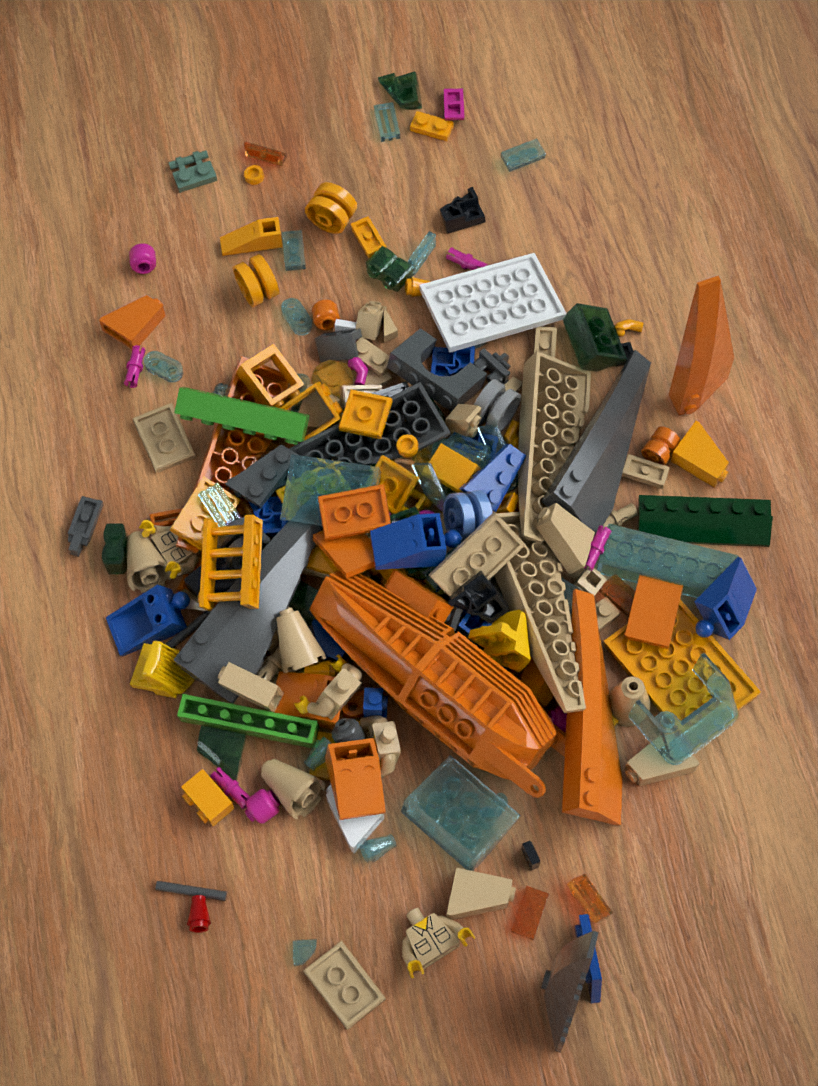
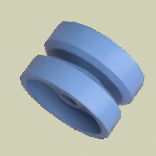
(466, 511)

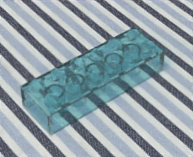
(640, 553)

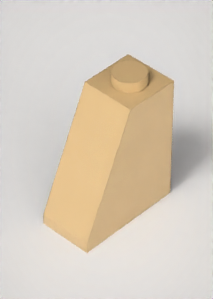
(565, 536)
(250, 687)
(651, 767)
(478, 893)

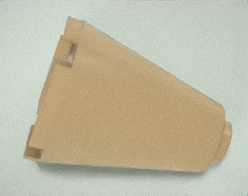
(144, 563)
(296, 641)
(624, 697)
(292, 787)

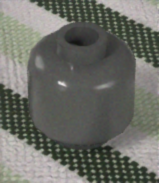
(347, 730)

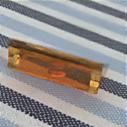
(264, 154)

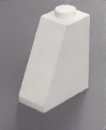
(354, 829)

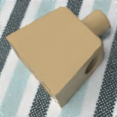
(317, 409)

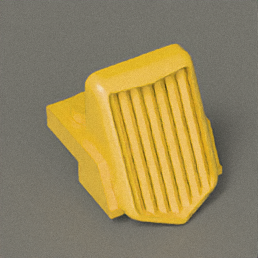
(505, 640)
(159, 672)

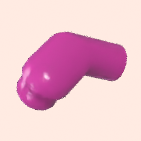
(360, 368)

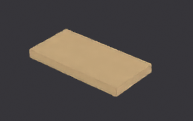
(483, 550)

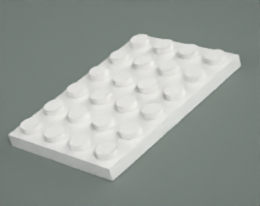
(492, 302)

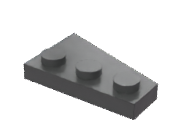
(263, 477)

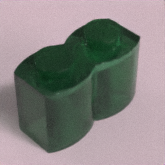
(389, 269)
(115, 549)

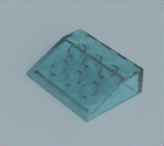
(318, 477)
(459, 813)

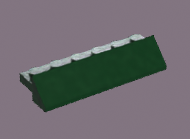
(707, 519)

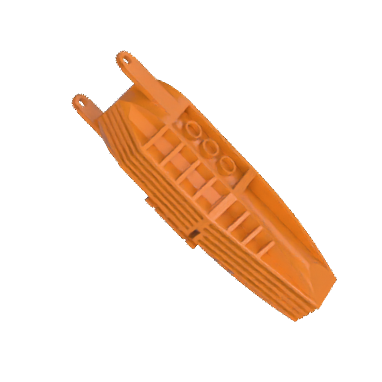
(440, 679)

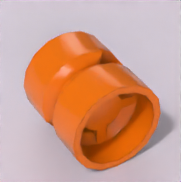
(661, 445)

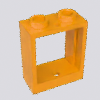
(246, 374)
(324, 392)

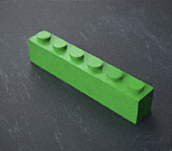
(241, 414)
(248, 721)

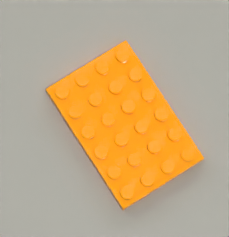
(669, 671)

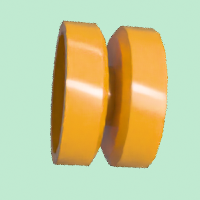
(331, 208)
(256, 280)

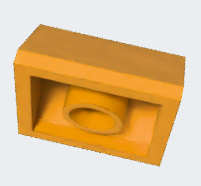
(452, 468)

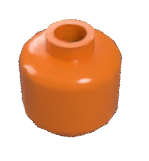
(325, 314)

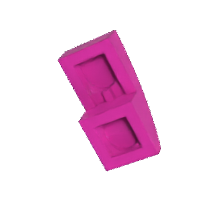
(453, 104)

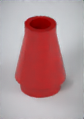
(198, 916)

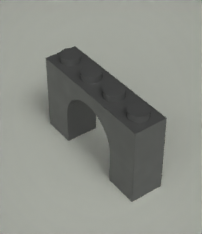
(446, 390)

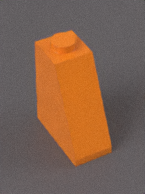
(133, 321)
(419, 595)

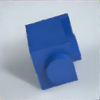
(375, 702)

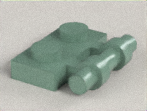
(193, 176)

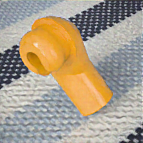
(628, 324)

